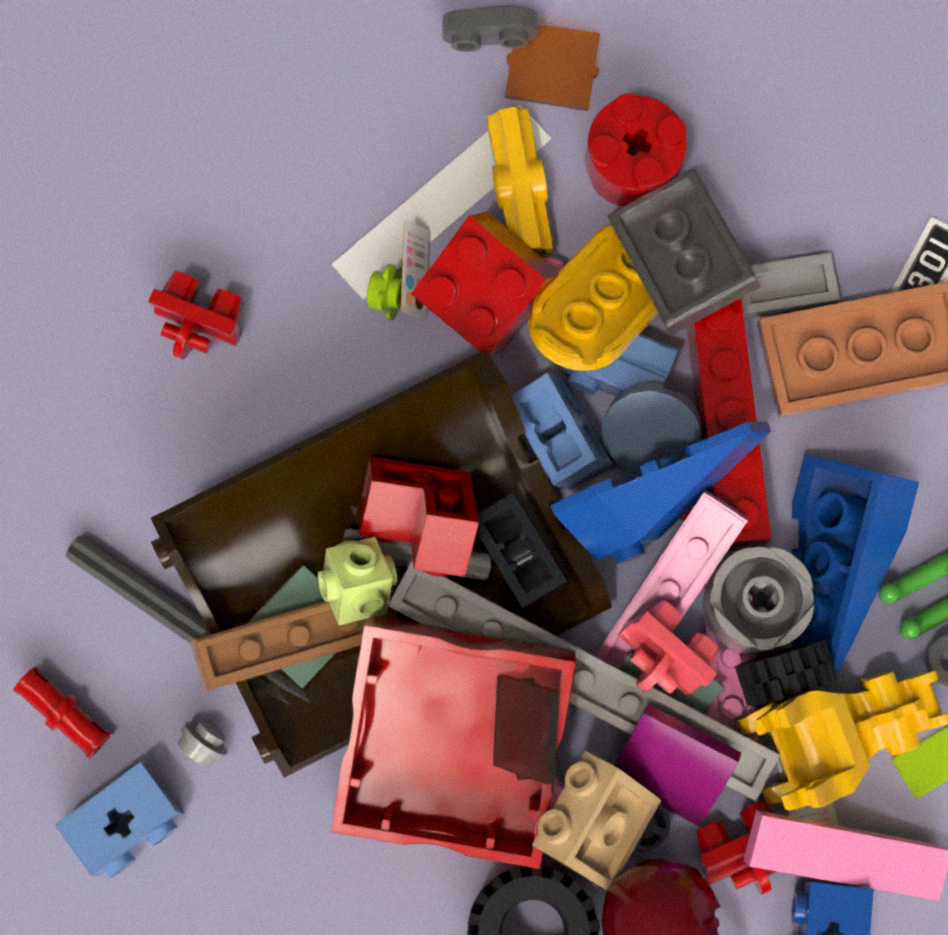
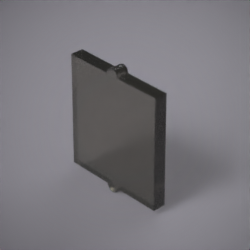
(526, 729)

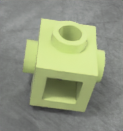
(357, 580)

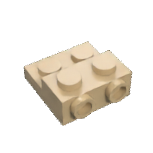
(596, 820)

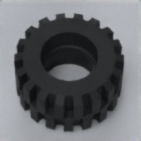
(533, 884)

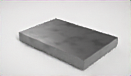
(683, 251)

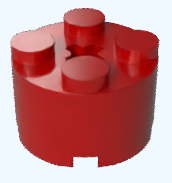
(629, 124)

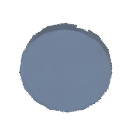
(649, 426)

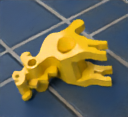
(833, 735)

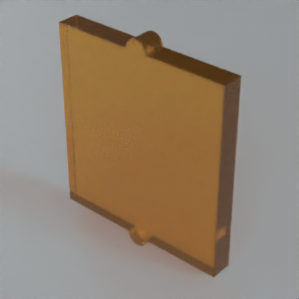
(554, 68)

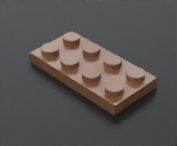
(857, 349)

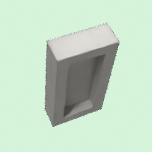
(792, 286)

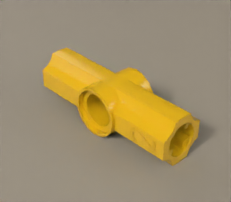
(519, 178)

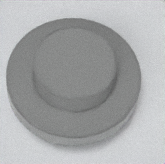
(202, 742)

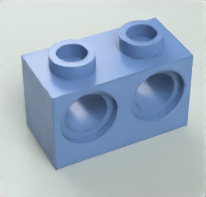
(560, 432)

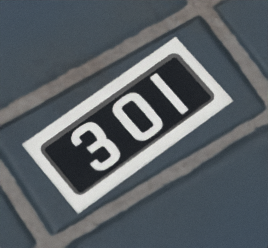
(928, 259)

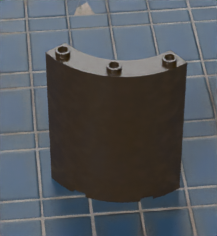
(268, 521)

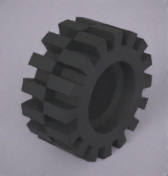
(786, 673)

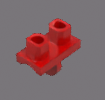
(177, 305)
(725, 857)

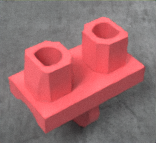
(664, 656)

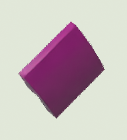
(677, 764)

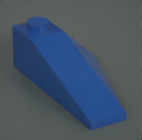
(632, 512)
(846, 541)

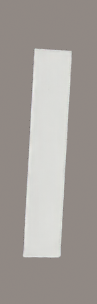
(431, 207)

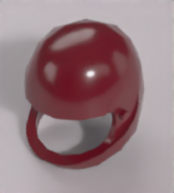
(660, 900)

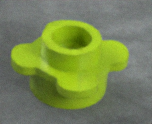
(385, 291)

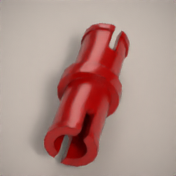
(62, 712)

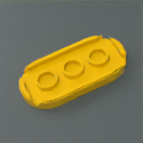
(591, 307)

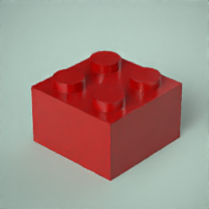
(485, 283)

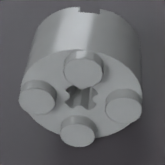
(787, 603)

